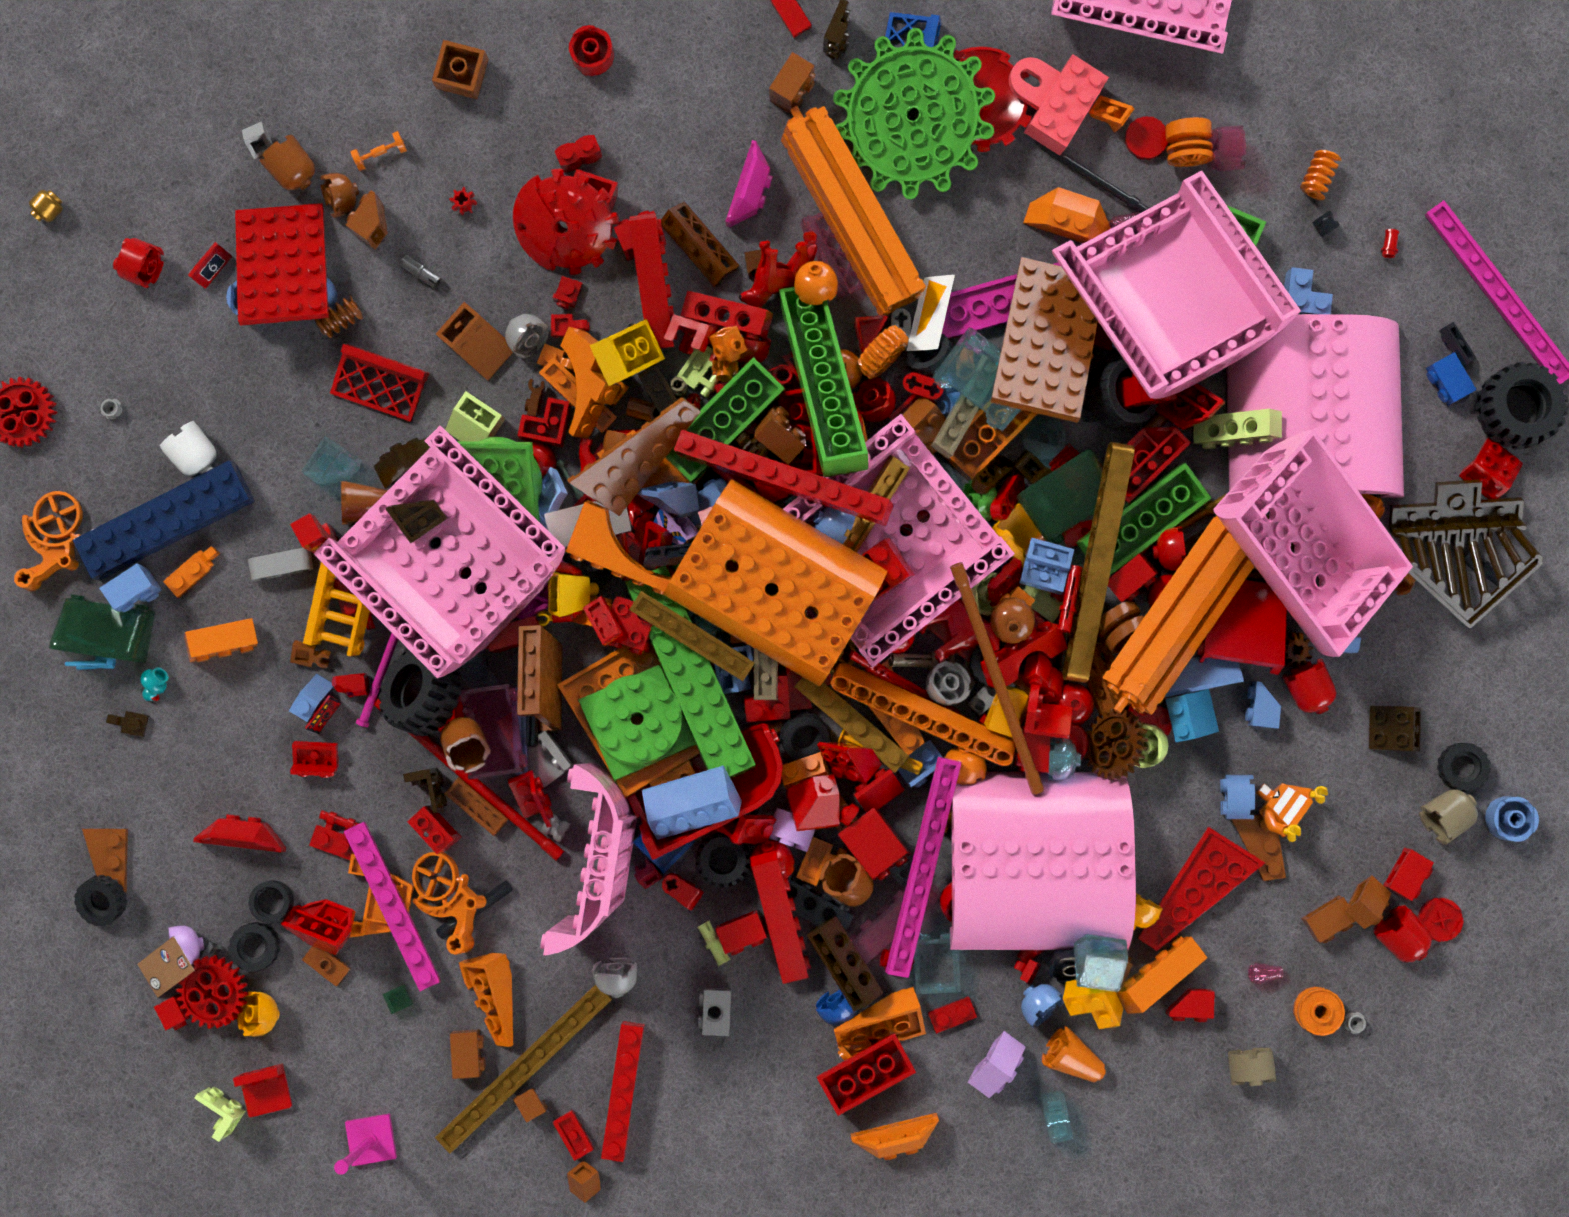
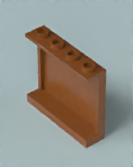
(538, 677)

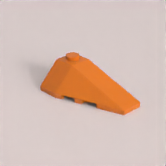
(895, 1014)

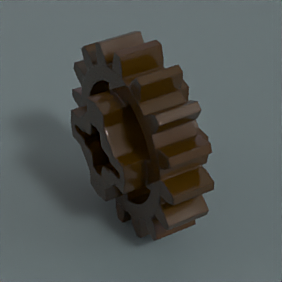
(754, 446)

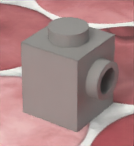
(256, 139)

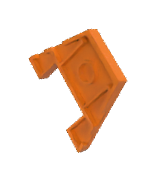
(373, 918)

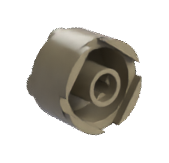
(1251, 1066)

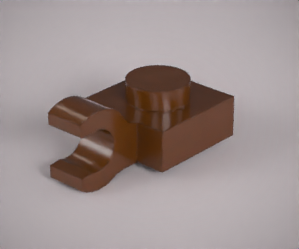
(533, 404)

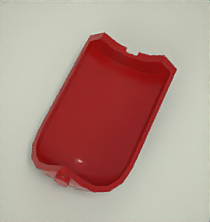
(753, 788)

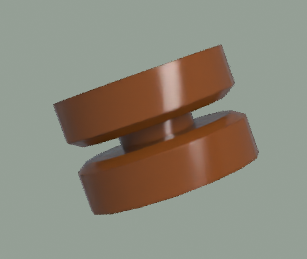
(1119, 625)

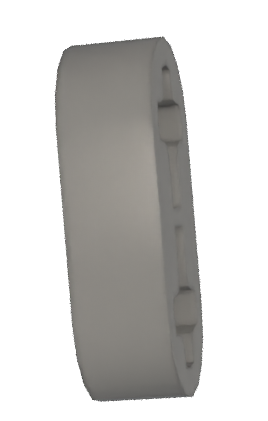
(906, 323)

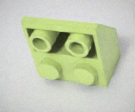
(473, 420)

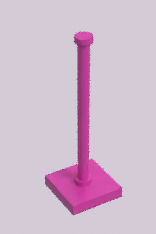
(363, 721)
(368, 1141)

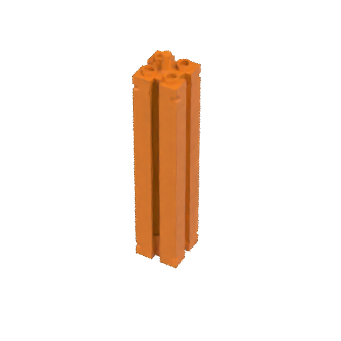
(851, 210)
(1178, 620)

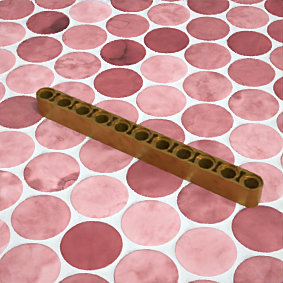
(1098, 561)

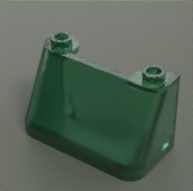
(1063, 496)
(102, 631)

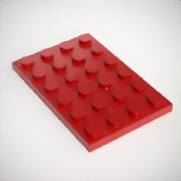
(281, 264)

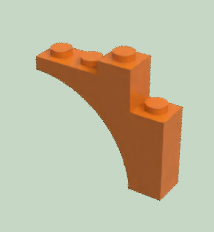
(591, 385)

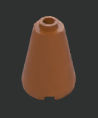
(357, 500)

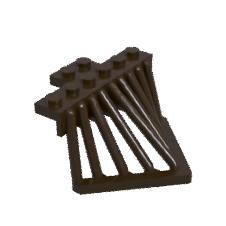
(1460, 511)

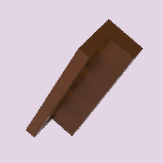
(695, 244)

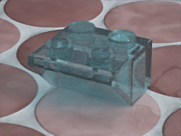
(1100, 962)

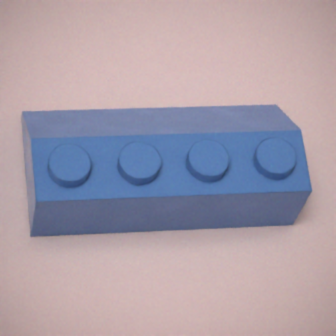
(1205, 675)
(691, 802)

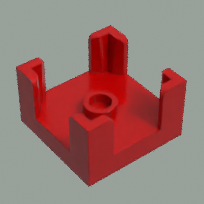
(695, 335)

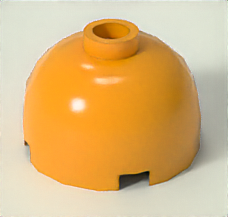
(1145, 912)
(258, 1015)

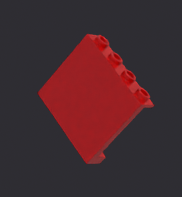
(1249, 629)

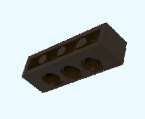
(845, 964)

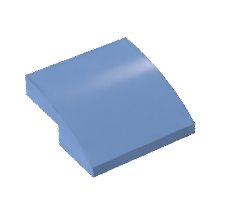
(1046, 566)

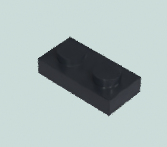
(1454, 339)

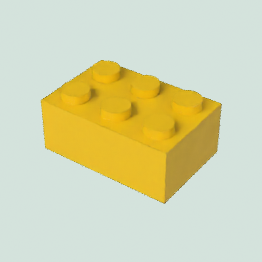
(627, 352)

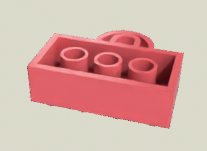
(1059, 100)

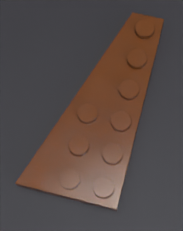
(632, 461)

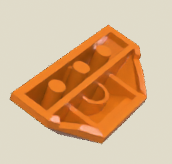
(1068, 215)
(897, 1137)

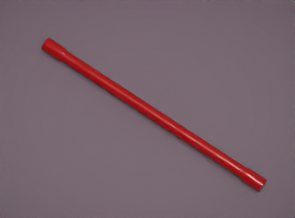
(545, 843)

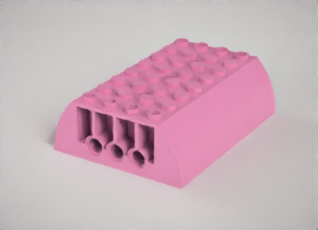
(1332, 537)

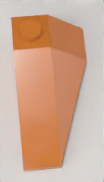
(493, 986)

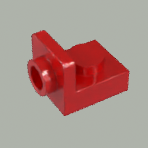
(567, 293)

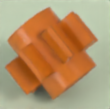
(724, 370)

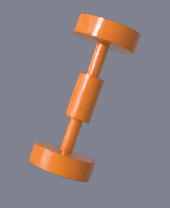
(378, 151)

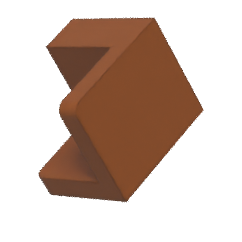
(530, 1105)
(584, 1181)

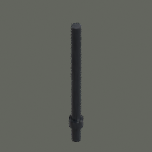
(1131, 201)

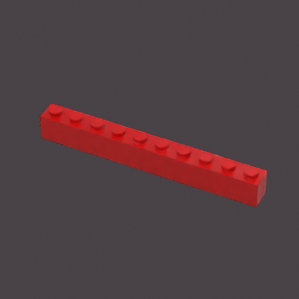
(784, 477)

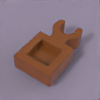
(307, 655)

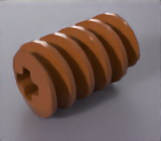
(339, 317)

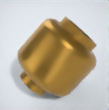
(45, 206)

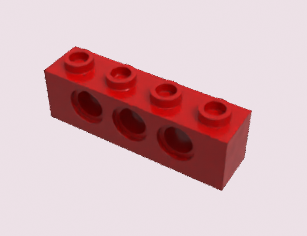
(759, 318)

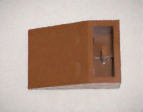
(475, 341)

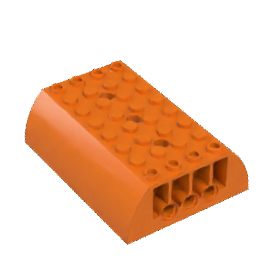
(781, 551)

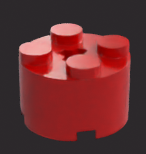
(593, 38)
(139, 262)

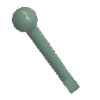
(560, 464)

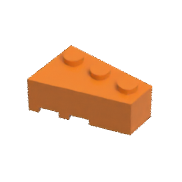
(220, 640)

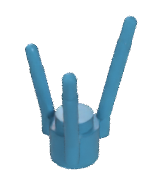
(100, 662)

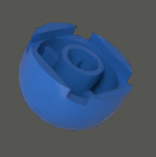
(835, 1008)

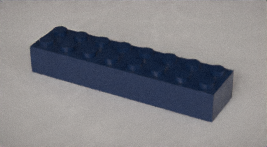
(163, 520)

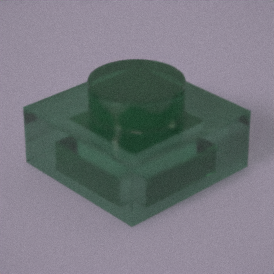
(397, 999)

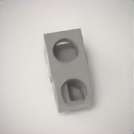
(982, 700)

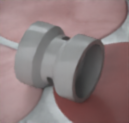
(557, 830)

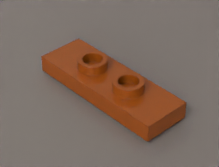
(476, 806)

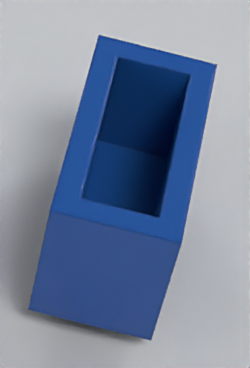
(1450, 379)

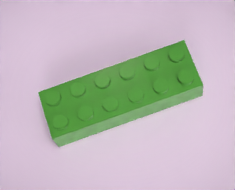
(730, 413)
(1153, 512)

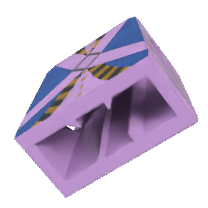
(680, 527)

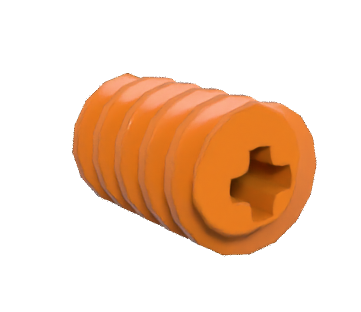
(1318, 174)

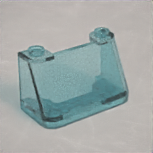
(972, 372)

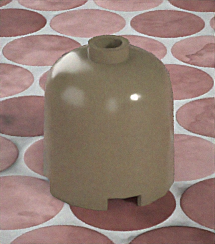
(1449, 815)

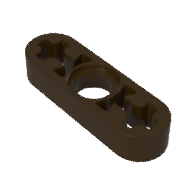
(994, 469)

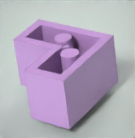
(998, 1065)

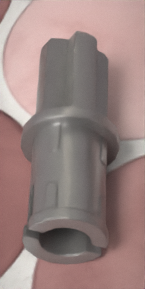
(420, 271)

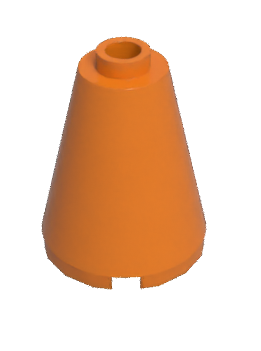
(1072, 1056)

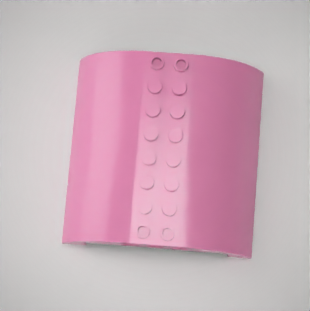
(1179, 289)
(1334, 379)
(1041, 863)

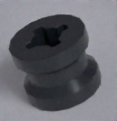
(1325, 223)

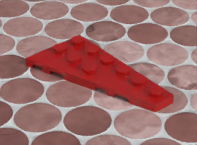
(1204, 879)

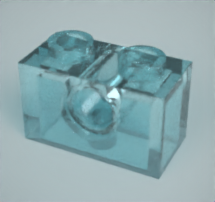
(1056, 1116)

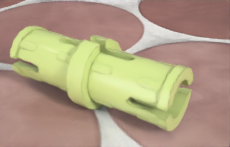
(713, 943)

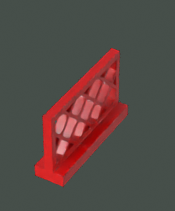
(379, 363)

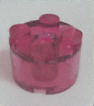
(1229, 148)

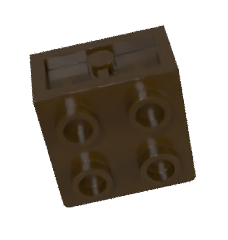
(1395, 728)
(434, 781)

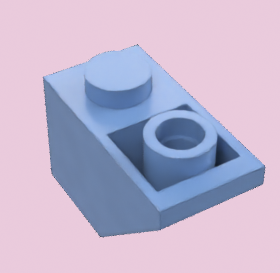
(1263, 709)

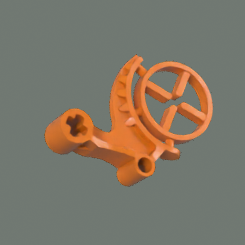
(54, 554)
(461, 906)

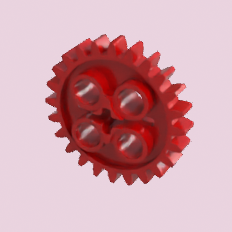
(24, 430)
(213, 992)

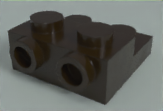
(837, 33)

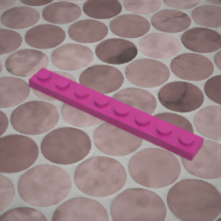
(392, 906)

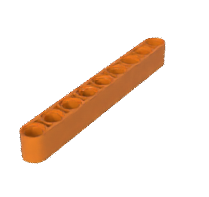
(923, 714)

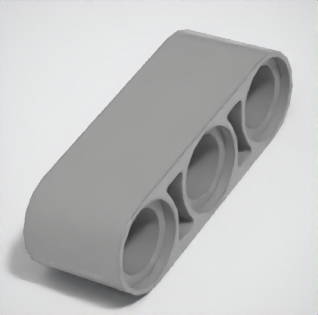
(280, 563)

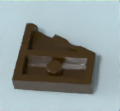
(416, 517)

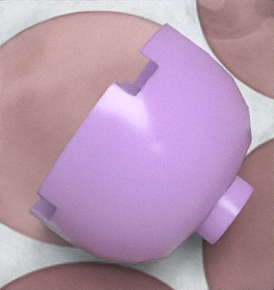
(188, 941)

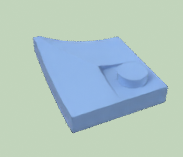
(552, 494)

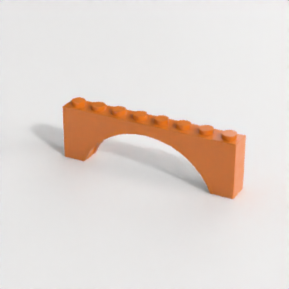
(597, 543)

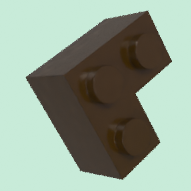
(399, 460)

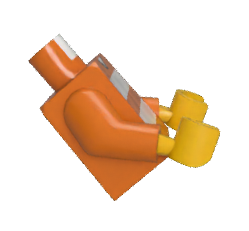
(1287, 806)

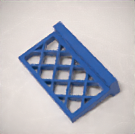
(930, 34)

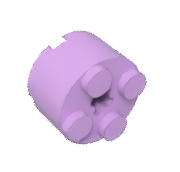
(786, 830)

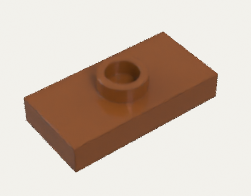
(326, 965)

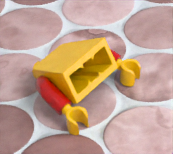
(567, 594)

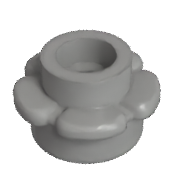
(107, 404)
(1359, 1018)

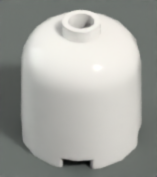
(190, 450)

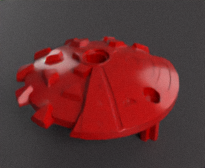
(1006, 110)
(572, 201)

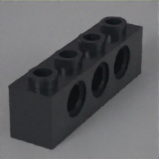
(823, 902)

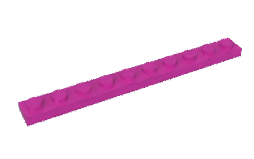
(1498, 290)
(923, 867)

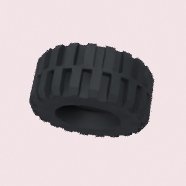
(1547, 396)
(417, 699)

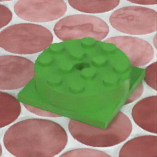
(512, 466)
(632, 746)

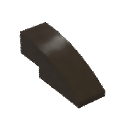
(1030, 467)

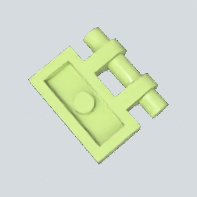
(695, 370)

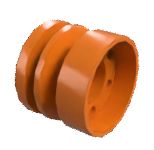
(1189, 142)

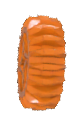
(882, 352)

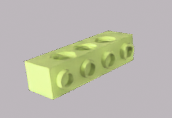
(1267, 422)

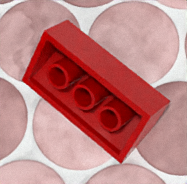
(866, 1074)

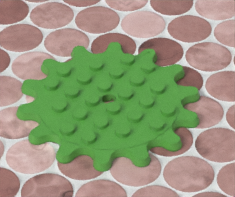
(909, 80)

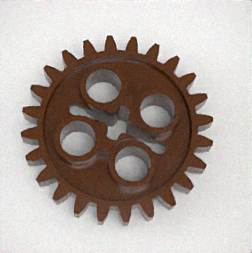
(1115, 744)

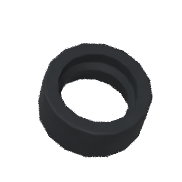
(254, 898)

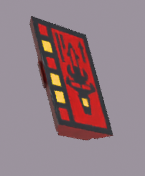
(323, 714)

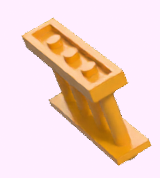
(320, 613)

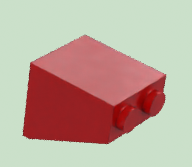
(875, 844)

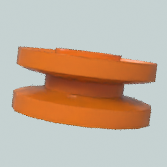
(1332, 1013)

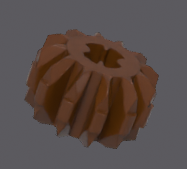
(1301, 655)

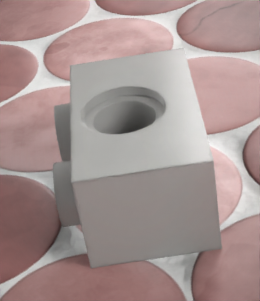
(715, 1025)

